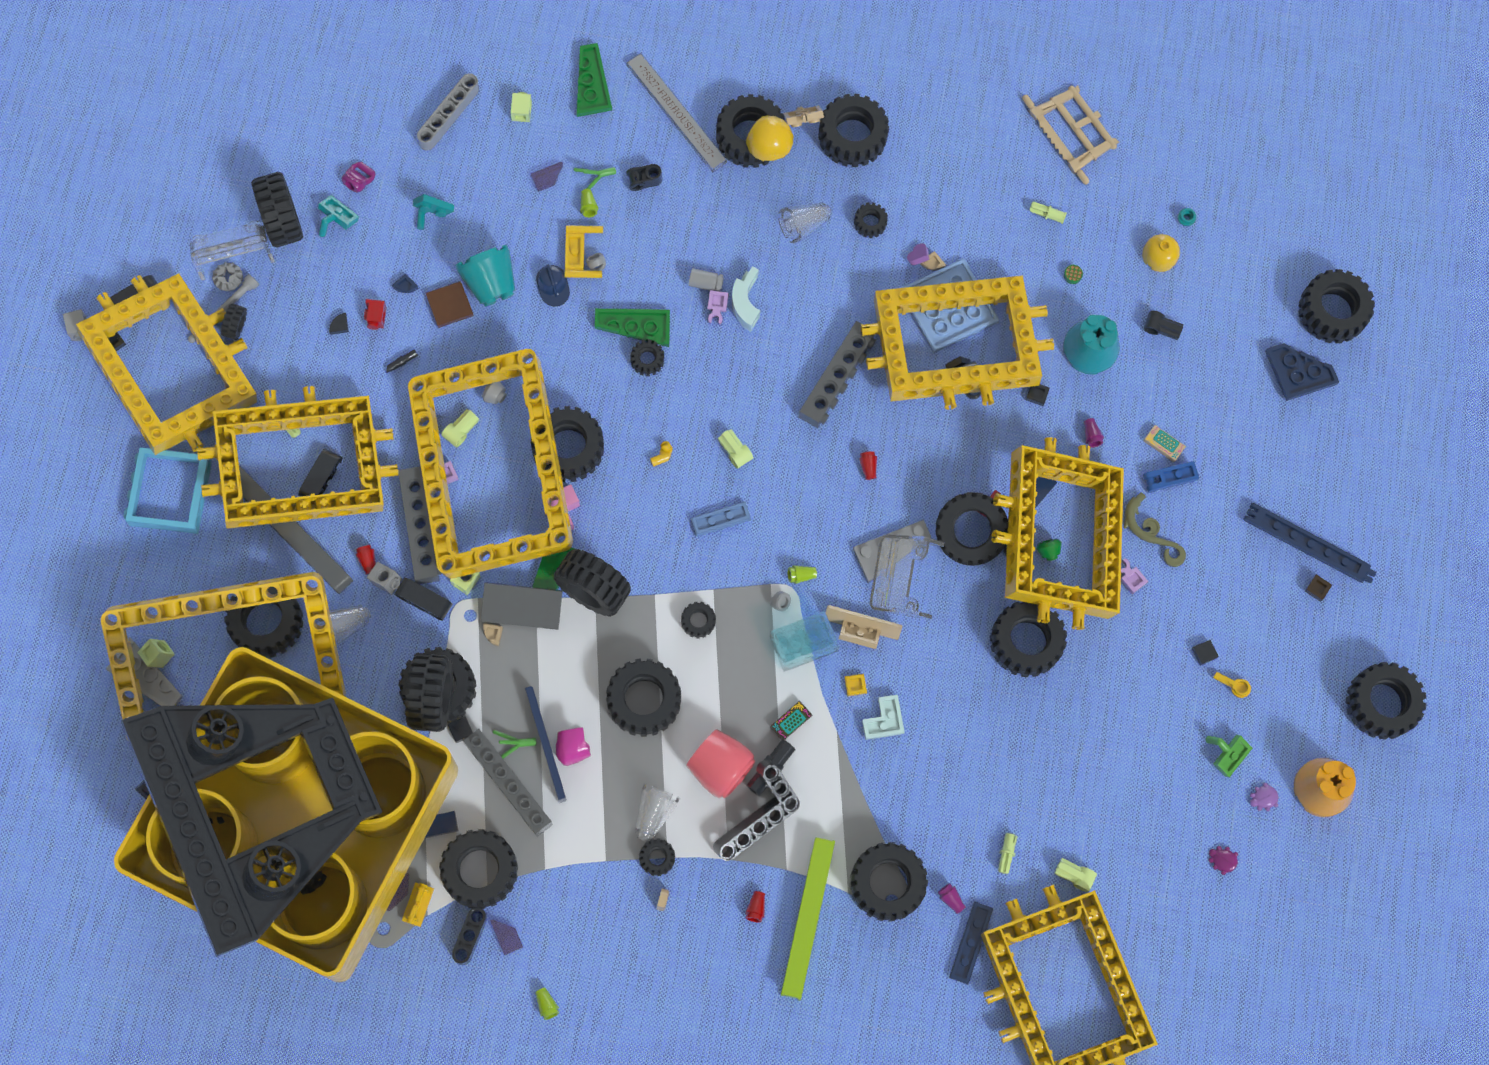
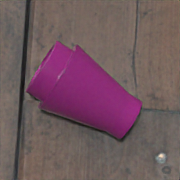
(1092, 433)
(951, 897)

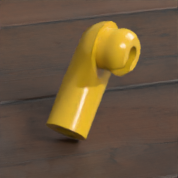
(664, 454)

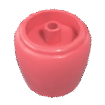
(721, 764)

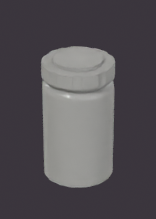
(706, 280)

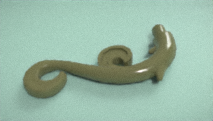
(1153, 525)

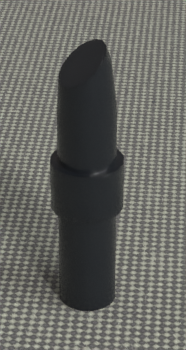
(402, 360)

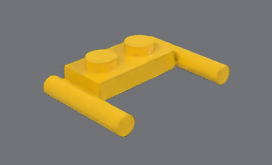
(575, 251)

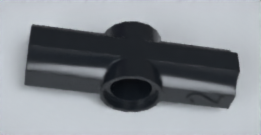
(778, 757)

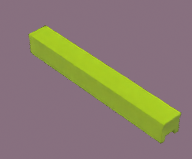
(807, 918)

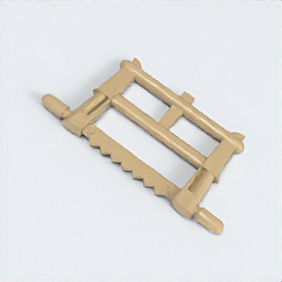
(1092, 153)

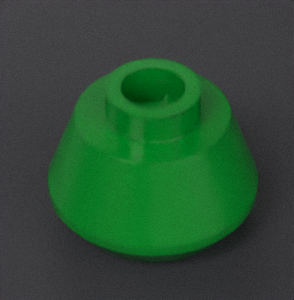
(1049, 549)

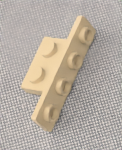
(862, 628)

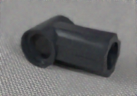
(1158, 324)

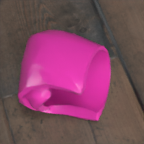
(572, 746)

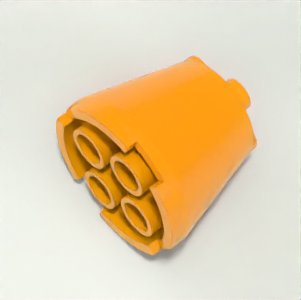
(1325, 786)

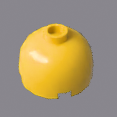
(1161, 252)

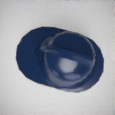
(553, 285)

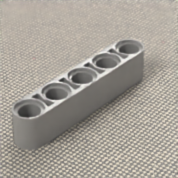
(449, 103)

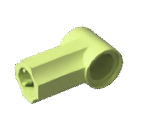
(457, 431)
(738, 453)
(1080, 876)

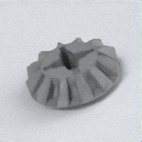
(234, 280)

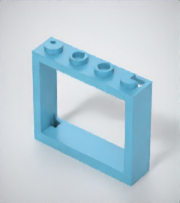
(197, 504)

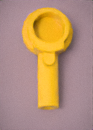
(1239, 687)

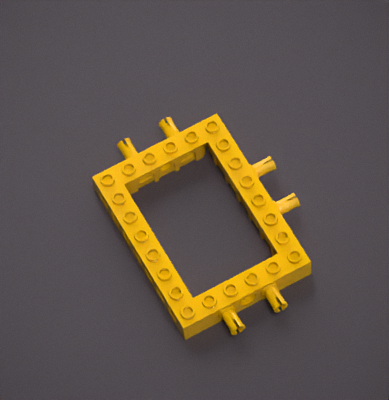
(148, 301)
(952, 381)
(296, 416)
(1107, 480)
(1012, 988)

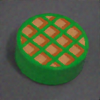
(1073, 274)

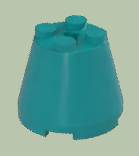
(489, 275)
(1092, 353)

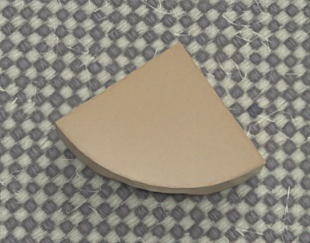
(935, 262)
(493, 633)

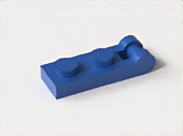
(1171, 476)

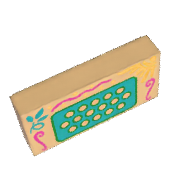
(1164, 443)

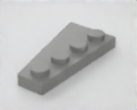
(867, 552)
(152, 681)

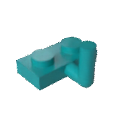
(430, 204)
(335, 211)

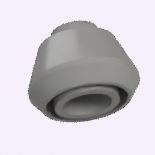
(494, 393)

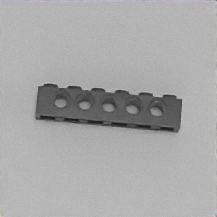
(809, 411)
(422, 573)
(508, 782)

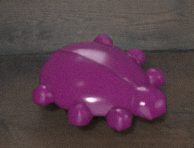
(1223, 859)

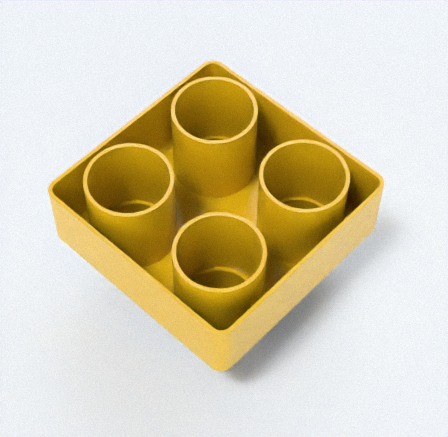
(283, 790)

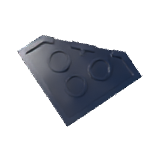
(1299, 372)

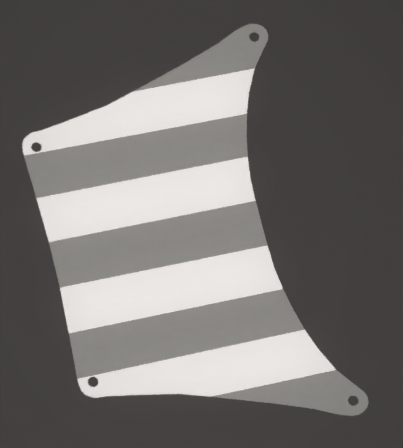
(725, 684)

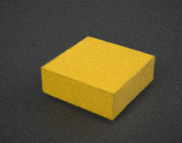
(855, 685)

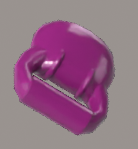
(356, 181)

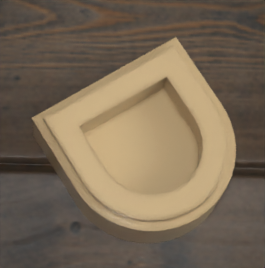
(662, 900)

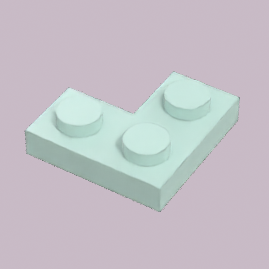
(890, 721)

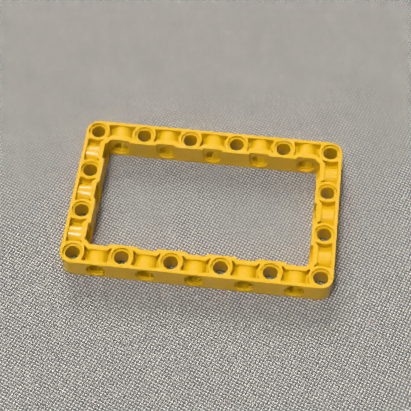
(434, 474)
(216, 601)

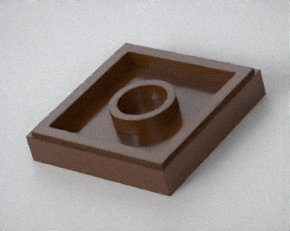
(449, 304)

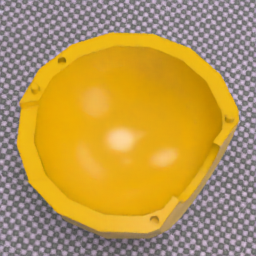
(770, 138)

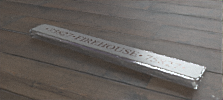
(676, 112)

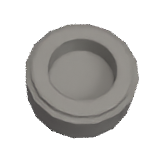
(596, 260)
(780, 601)

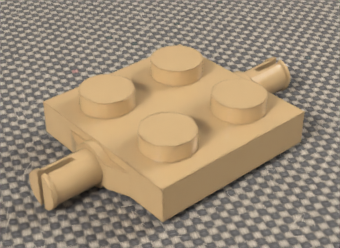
(801, 114)

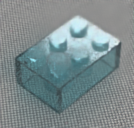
(804, 641)

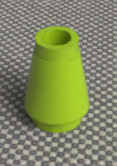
(588, 204)
(799, 574)
(546, 1004)

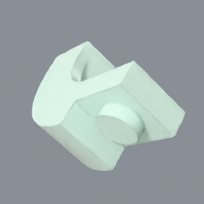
(743, 310)

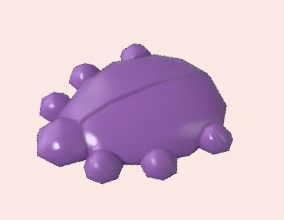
(1264, 797)

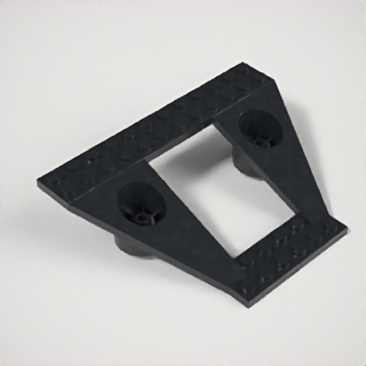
(172, 759)

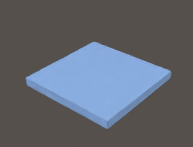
(952, 324)

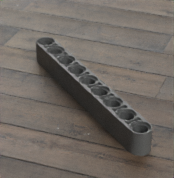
(299, 540)

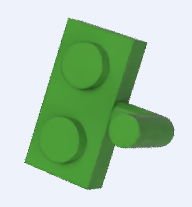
(1232, 753)

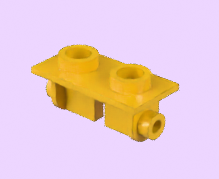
(417, 904)

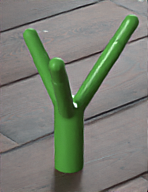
(601, 173)
(514, 741)

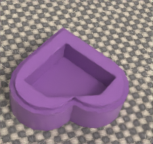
(918, 255)

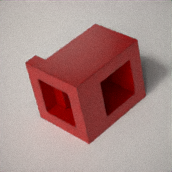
(375, 314)

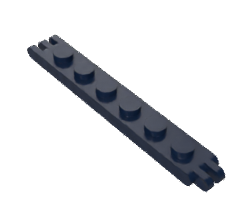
(1309, 544)

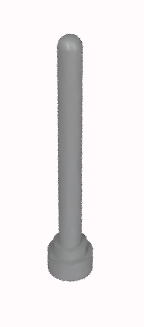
(248, 284)

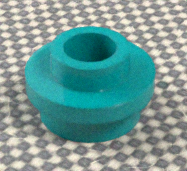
(1187, 212)

